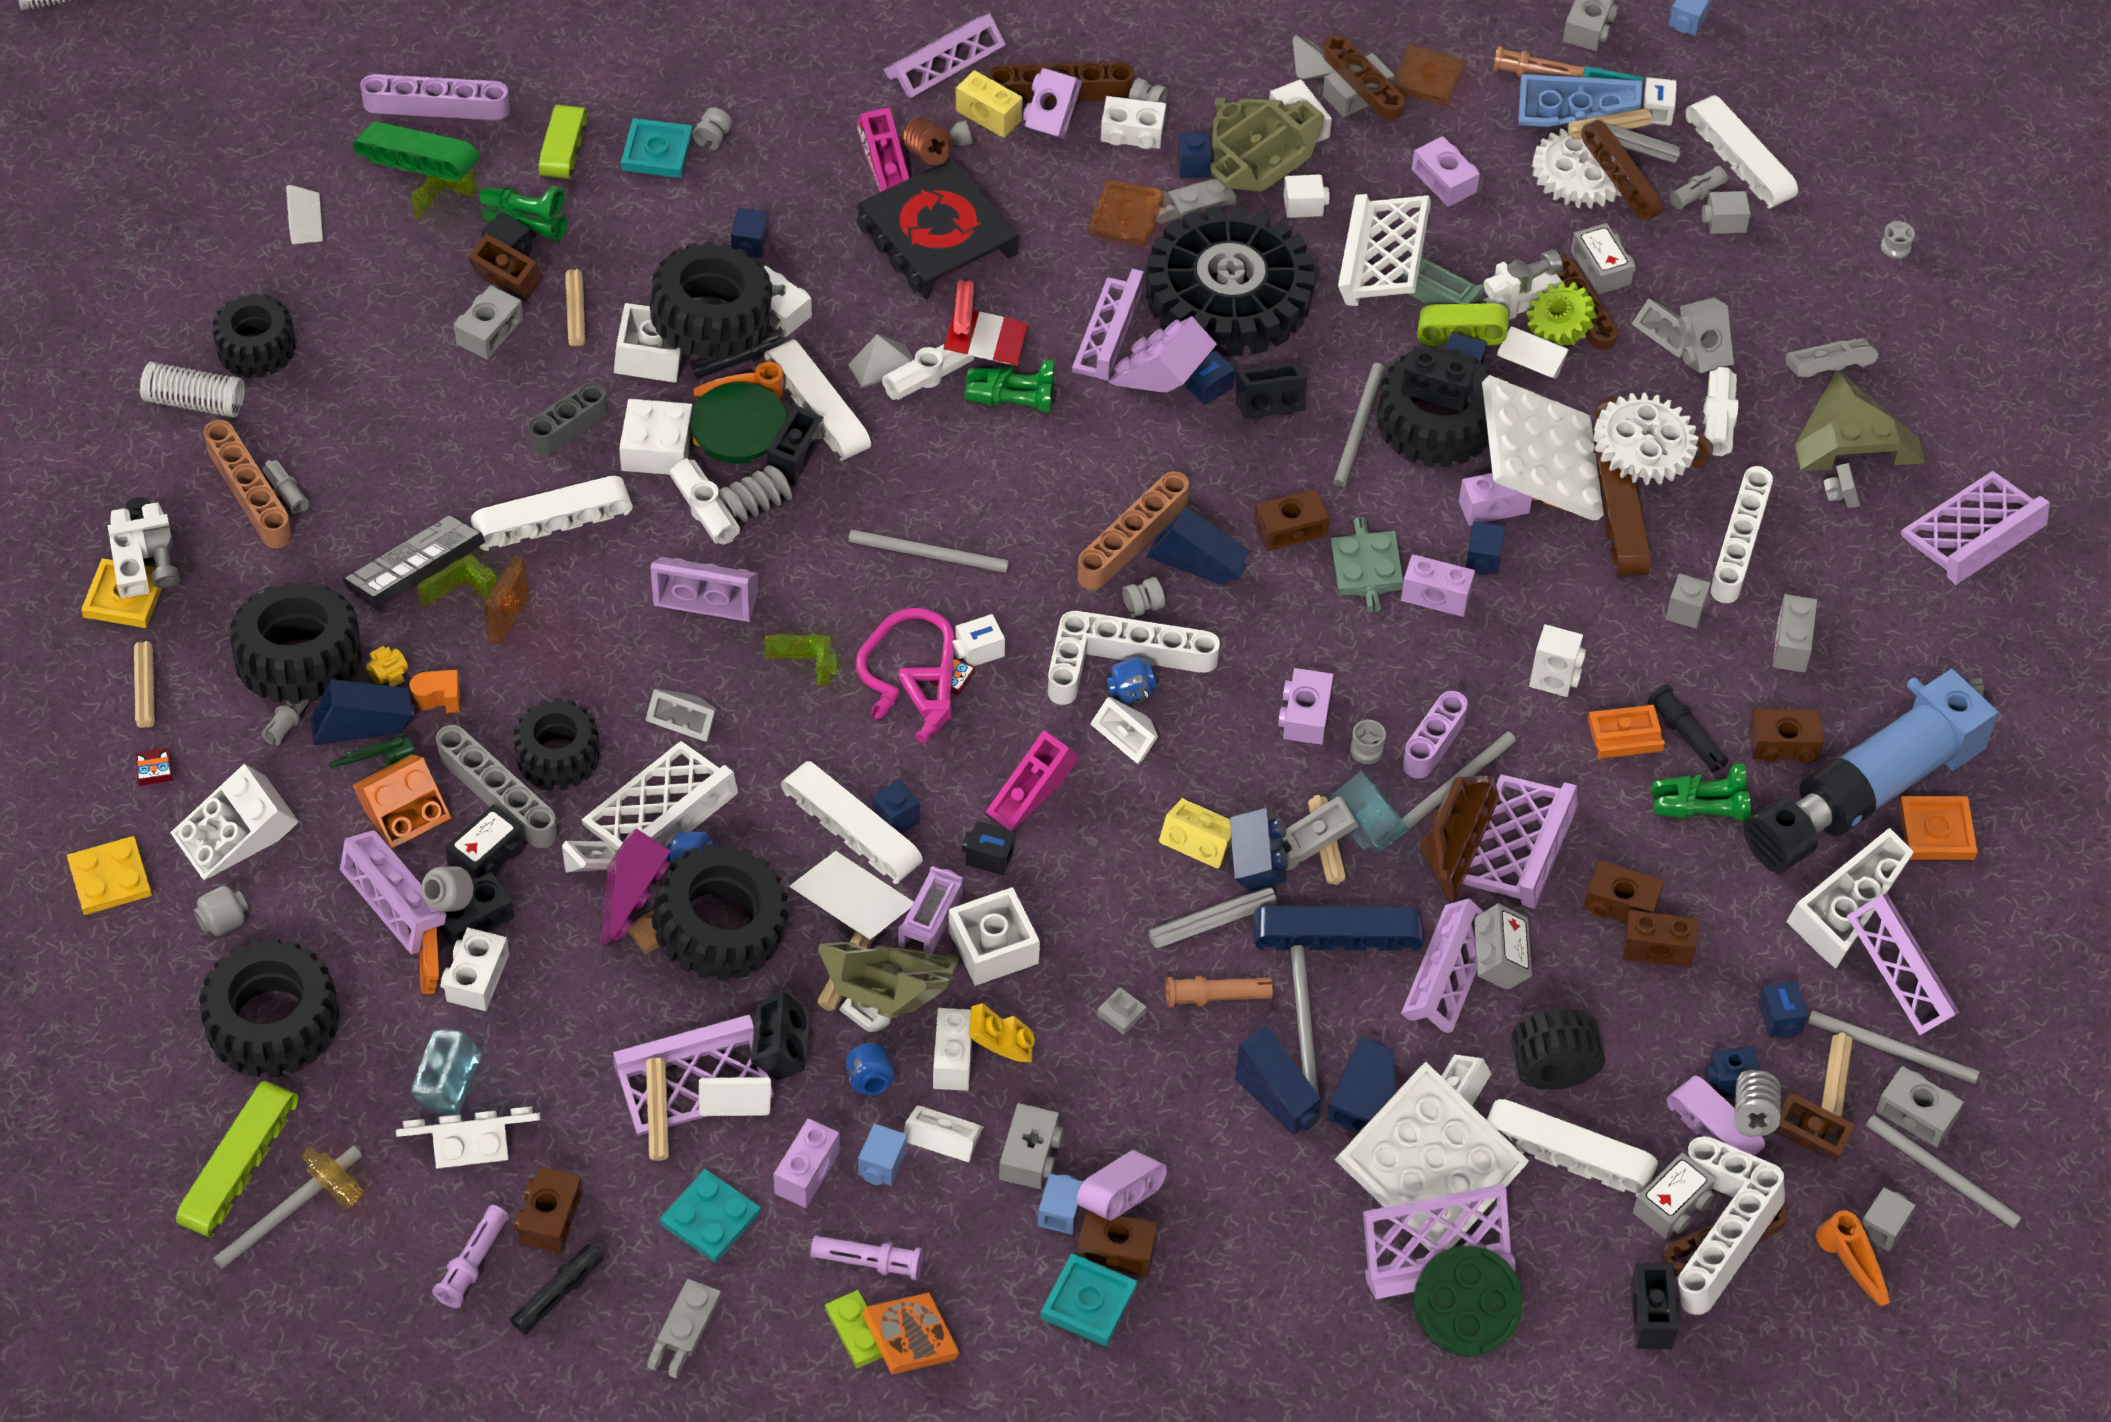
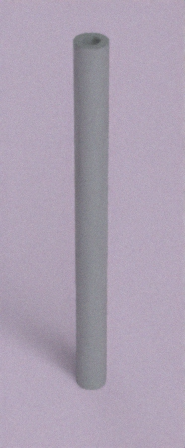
(1359, 425)
(928, 551)
(1469, 770)
(1304, 1015)
(1894, 1047)
(1944, 1171)
(280, 1213)

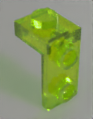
(432, 187)
(459, 572)
(804, 647)

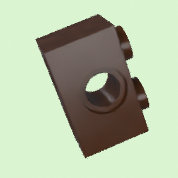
(505, 267)
(1291, 519)
(1786, 734)
(1612, 882)
(1660, 938)
(1813, 1127)
(552, 1190)
(1130, 1256)

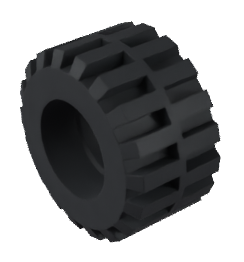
(255, 353)
(561, 764)
(1557, 1049)

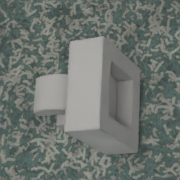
(1842, 487)
(1121, 1010)

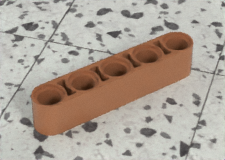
(247, 484)
(1133, 530)

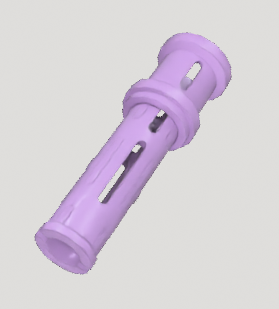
(883, 1258)
(464, 1269)

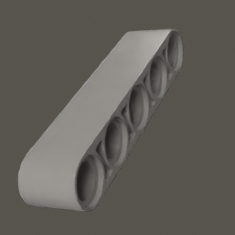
(490, 774)

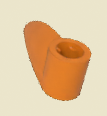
(766, 375)
(1847, 1237)

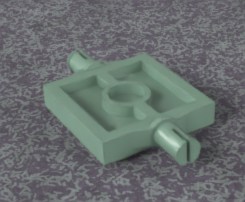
(1367, 564)

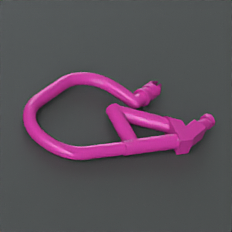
(934, 711)

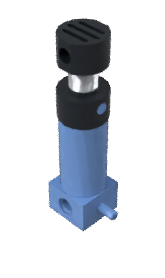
(1944, 727)

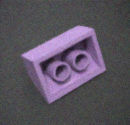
(704, 588)

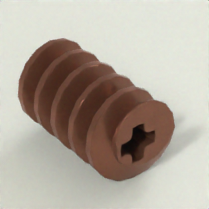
(927, 140)

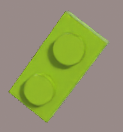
(852, 1328)

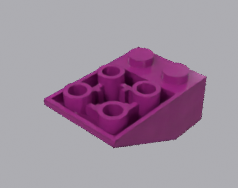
(627, 879)

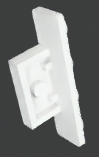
(469, 1141)

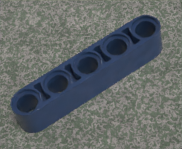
(1338, 927)

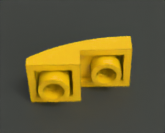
(1002, 1036)

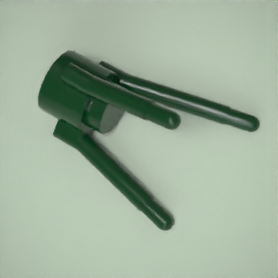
(391, 752)

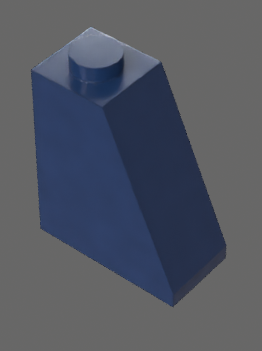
(1199, 549)
(360, 711)
(1276, 1081)
(1364, 1086)

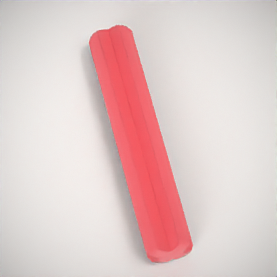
(963, 307)

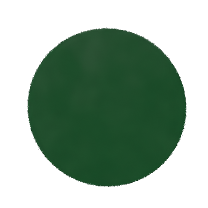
(737, 421)
(1467, 1300)

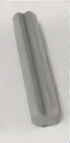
(1645, 144)

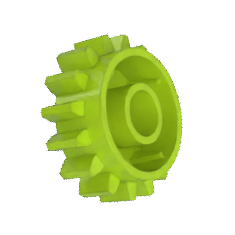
(1572, 304)

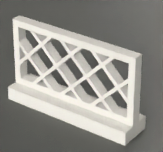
(1361, 247)
(677, 817)

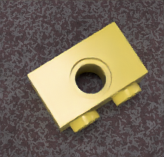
(989, 103)

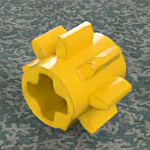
(387, 667)

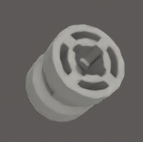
(1143, 91)
(713, 127)
(1143, 597)
(1368, 741)

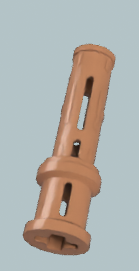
(1524, 64)
(1202, 990)

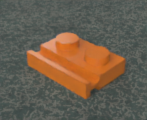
(1626, 731)

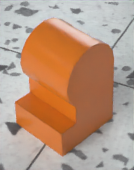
(435, 690)

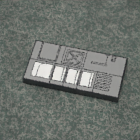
(414, 560)

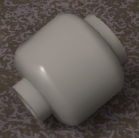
(447, 888)
(220, 911)

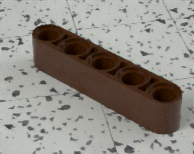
(1097, 79)
(1624, 521)

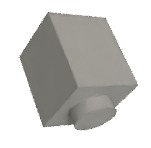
(1726, 212)
(1687, 601)
(1887, 1218)

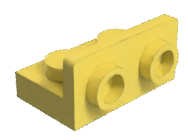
(1197, 833)

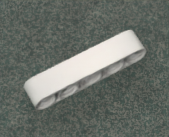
(1742, 150)
(815, 393)
(552, 511)
(1741, 534)
(853, 821)
(1573, 1147)

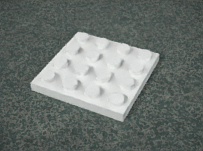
(1542, 448)
(1430, 1147)

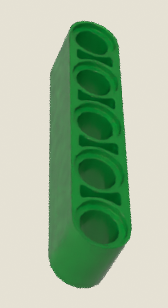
(416, 151)

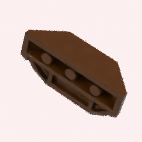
(1458, 831)

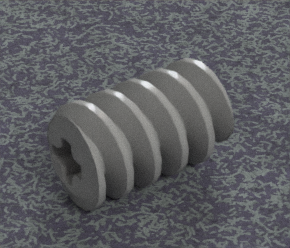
(755, 492)
(1757, 1103)

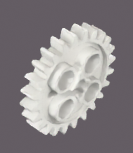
(1571, 171)
(1645, 438)

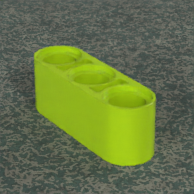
(561, 141)
(1477, 321)

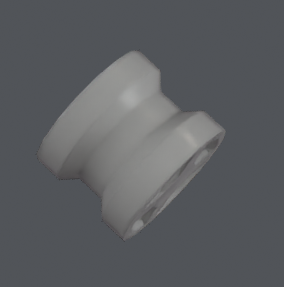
(1896, 232)

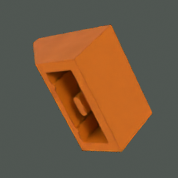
(402, 800)

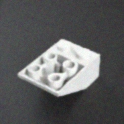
(234, 823)

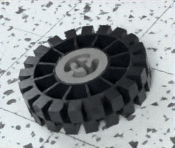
(1227, 309)

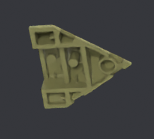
(1261, 141)
(1853, 423)
(887, 976)

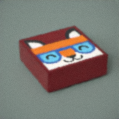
(961, 676)
(153, 766)

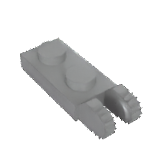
(1195, 198)
(1831, 357)
(1318, 831)
(685, 1325)

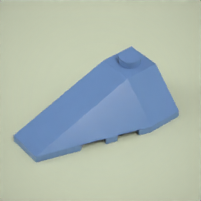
(1562, 99)

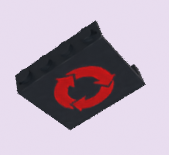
(934, 225)

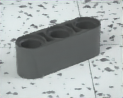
(567, 418)

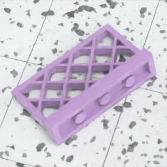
(1993, 538)
(1546, 845)
(676, 1051)
(1400, 1275)

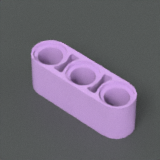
(1437, 722)
(1711, 1115)
(1121, 1185)

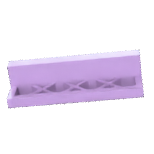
(939, 46)
(1114, 330)
(392, 887)
(1915, 958)
(1440, 960)

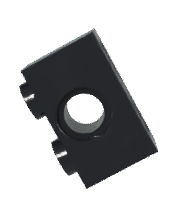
(795, 443)
(1654, 1306)

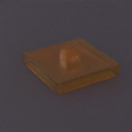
(1428, 75)
(1126, 212)
(506, 600)

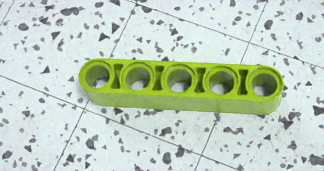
(235, 1158)

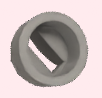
(960, 134)

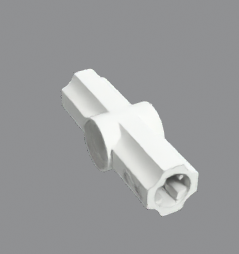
(924, 371)
(1721, 410)
(704, 501)

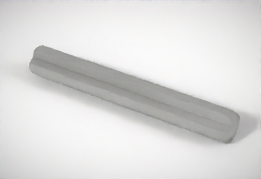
(1211, 917)

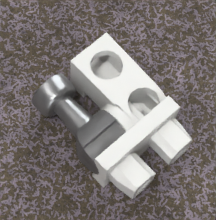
(1520, 282)
(139, 540)

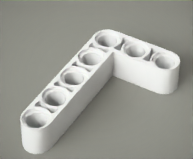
(1123, 639)
(1757, 1198)

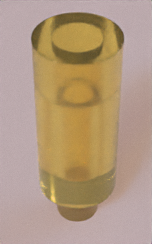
(333, 1178)

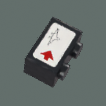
(486, 843)

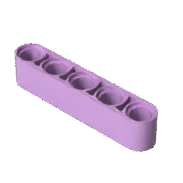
(435, 97)

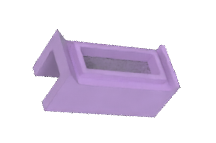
(931, 909)

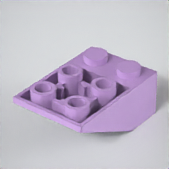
(1164, 358)

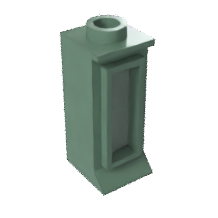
(1442, 287)

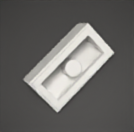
(304, 215)
(1533, 352)
(1467, 1076)
(734, 1096)
(942, 1133)

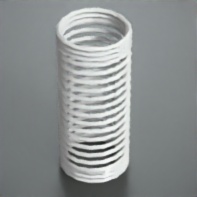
(232, 391)

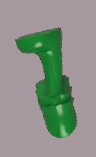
(509, 202)
(993, 386)
(1679, 796)

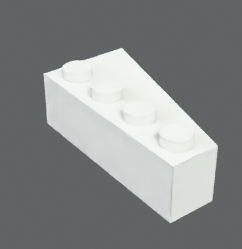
(1823, 912)

